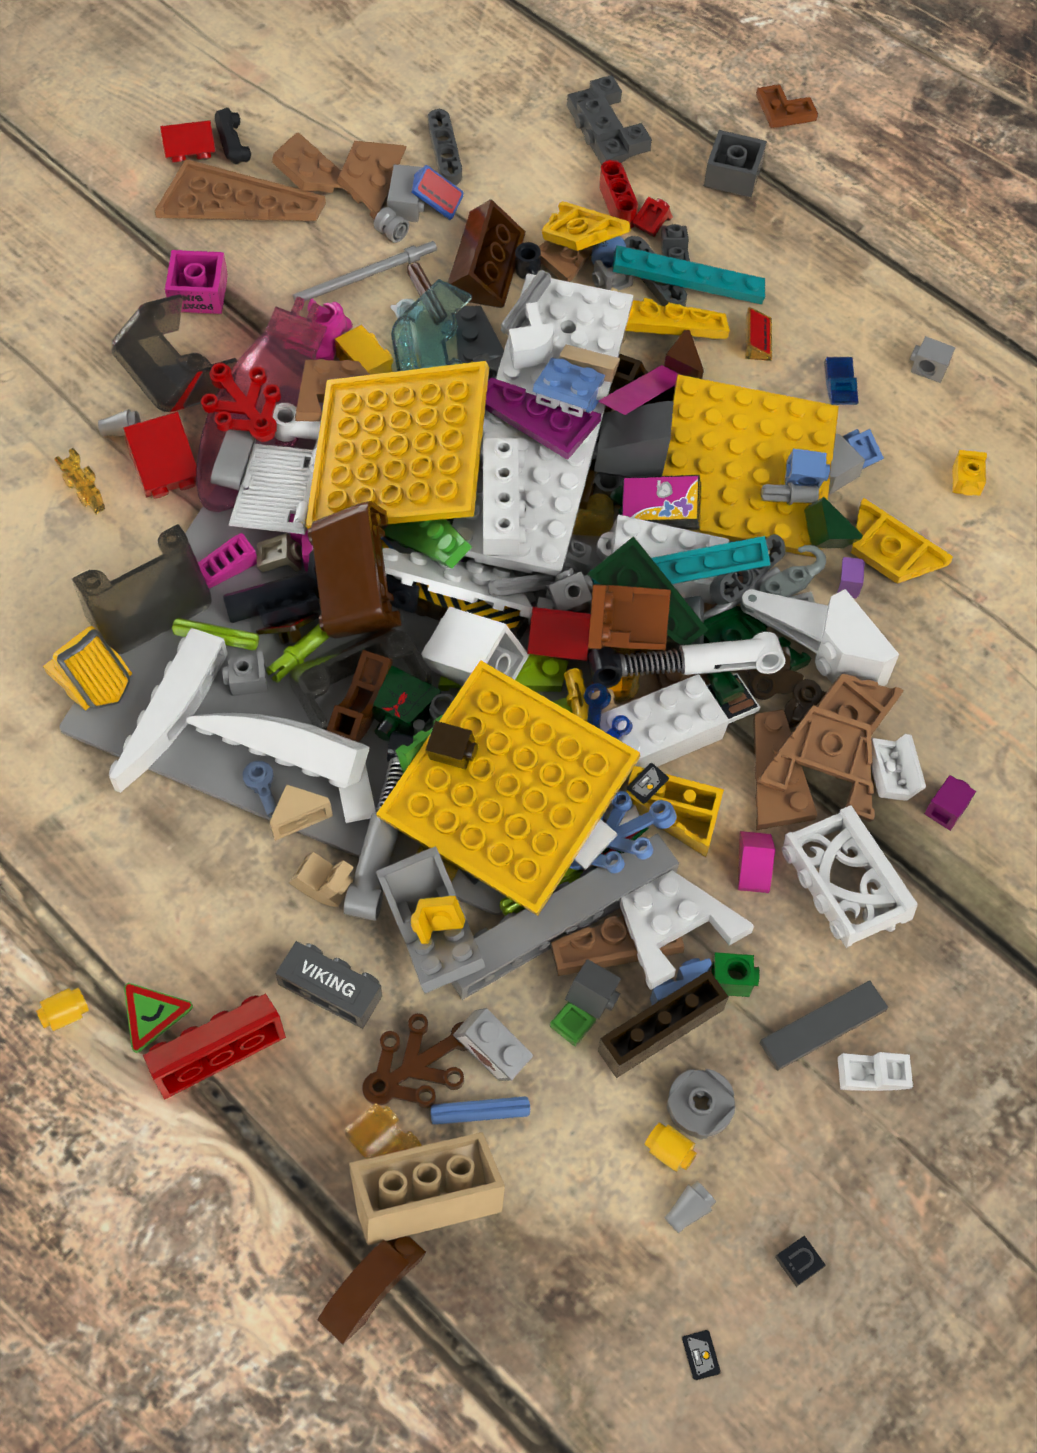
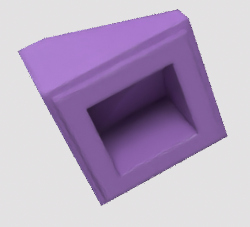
(852, 576)

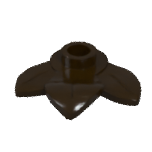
(779, 682)
(799, 705)

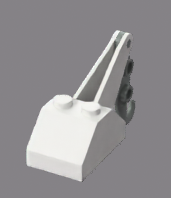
(836, 632)

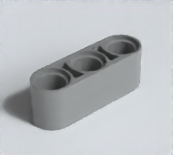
(232, 459)

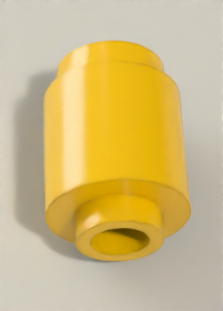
(62, 1009)
(671, 1147)

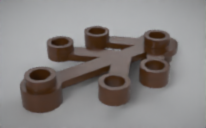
(413, 1067)

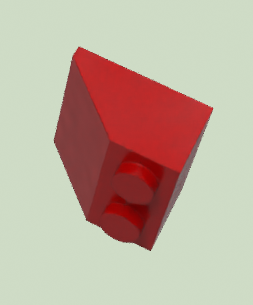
(188, 140)

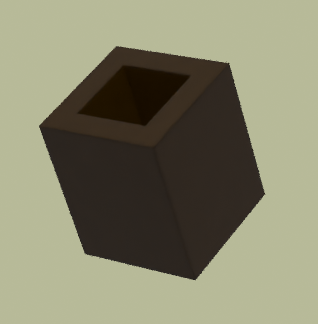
(451, 745)

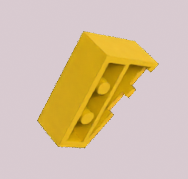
(694, 805)

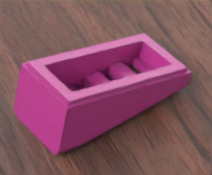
(221, 554)

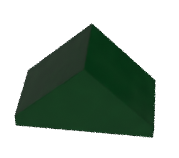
(828, 526)

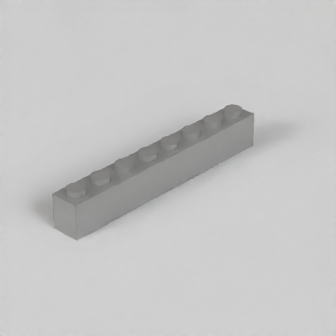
(568, 910)

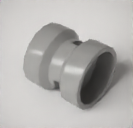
(391, 224)

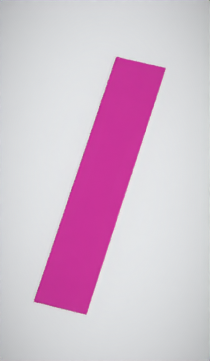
(641, 390)

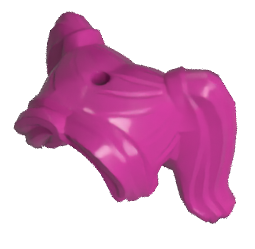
(336, 324)

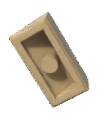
(585, 358)

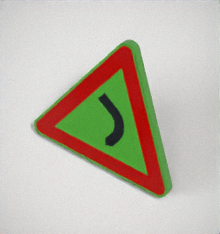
(151, 1014)

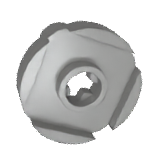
(701, 1122)

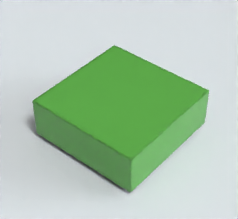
(572, 1023)

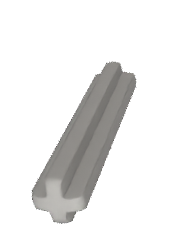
(530, 295)
(519, 584)

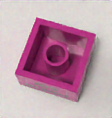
(199, 279)

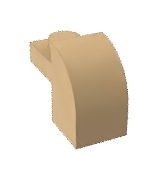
(322, 879)

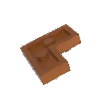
(784, 112)

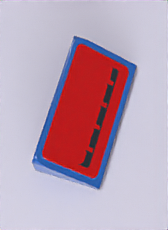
(437, 191)

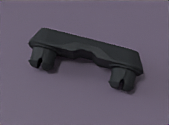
(225, 123)

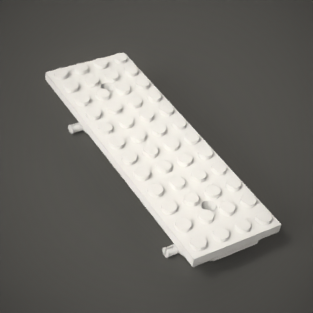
(553, 485)

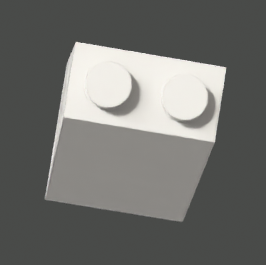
(465, 640)

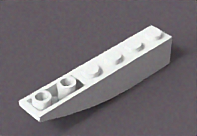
(172, 701)
(290, 743)

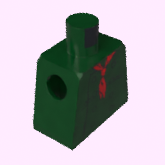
(402, 702)

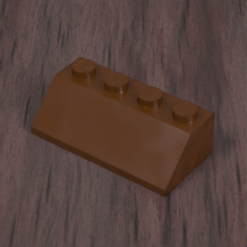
(487, 255)

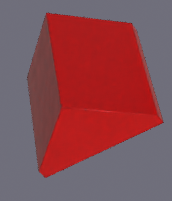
(559, 633)

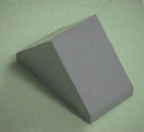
(845, 464)

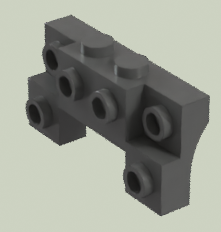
(601, 125)

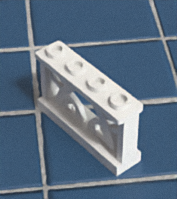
(868, 854)

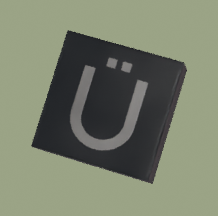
(800, 1261)

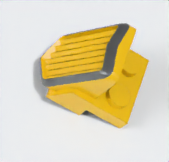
(90, 670)

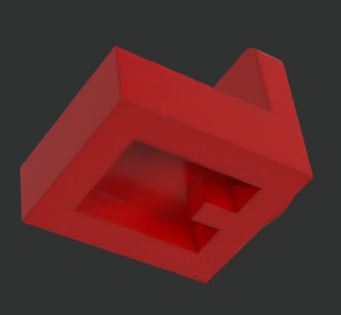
(652, 216)

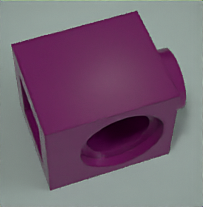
(950, 802)

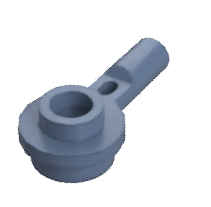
(259, 776)

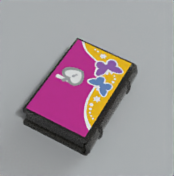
(664, 500)

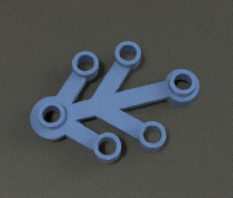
(660, 820)

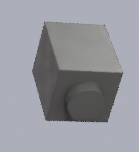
(594, 989)

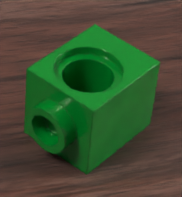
(744, 964)

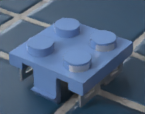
(570, 384)

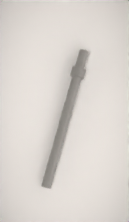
(409, 255)

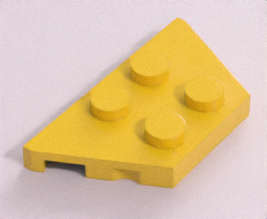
(582, 227)
(895, 547)

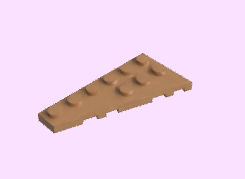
(217, 193)

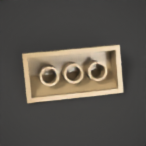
(426, 1188)

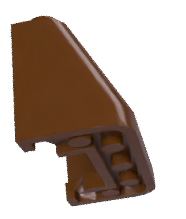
(352, 571)

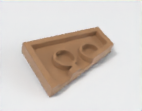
(563, 260)

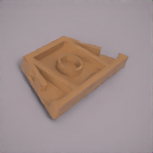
(306, 165)
(369, 172)
(860, 700)

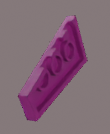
(546, 425)

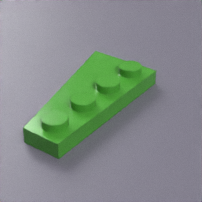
(432, 538)

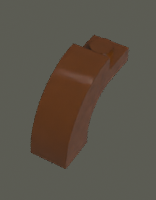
(355, 713)
(368, 1285)

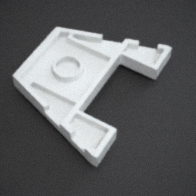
(669, 910)

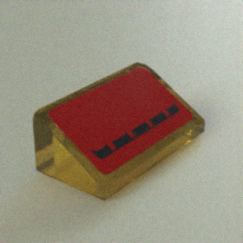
(758, 335)

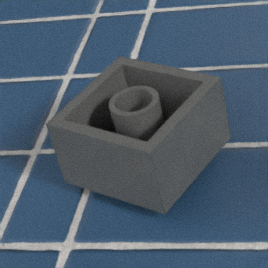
(735, 163)

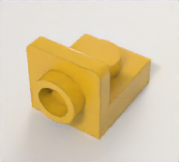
(436, 915)

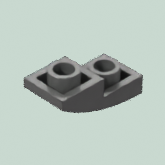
(675, 241)

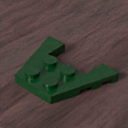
(734, 626)

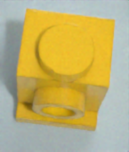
(969, 472)

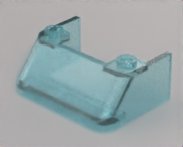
(426, 326)

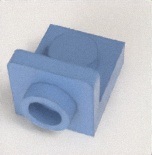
(865, 445)

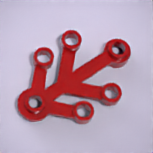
(262, 426)

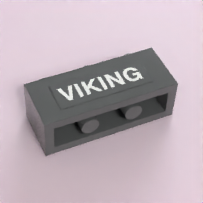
(329, 983)

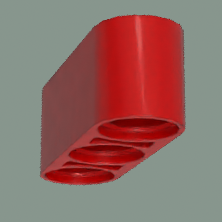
(617, 191)

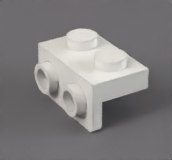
(896, 768)

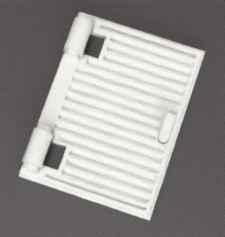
(276, 489)

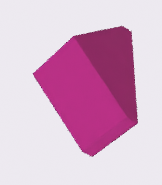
(755, 861)

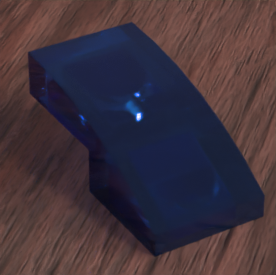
(841, 381)

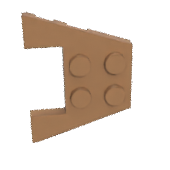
(314, 384)
(830, 746)

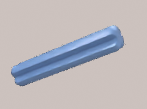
(480, 1110)

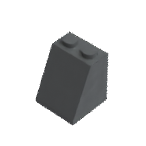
(635, 441)

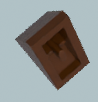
(684, 357)

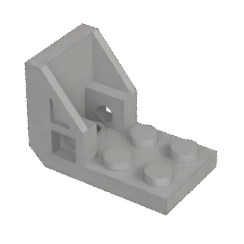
(449, 952)

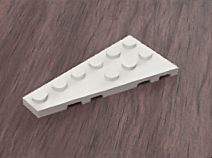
(463, 581)

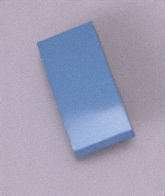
(689, 971)

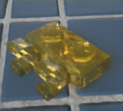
(81, 481)

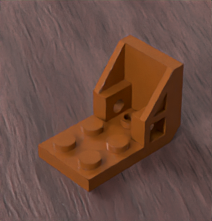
(629, 617)

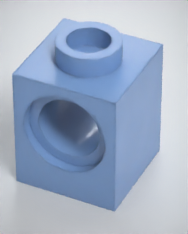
(806, 468)

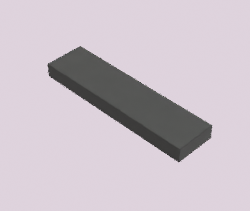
(823, 1025)

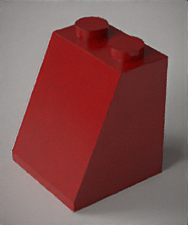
(161, 455)

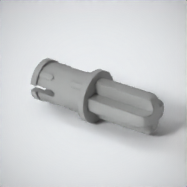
(790, 493)

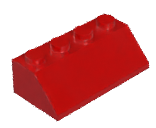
(214, 1045)

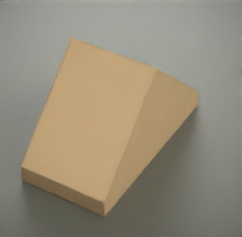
(297, 811)

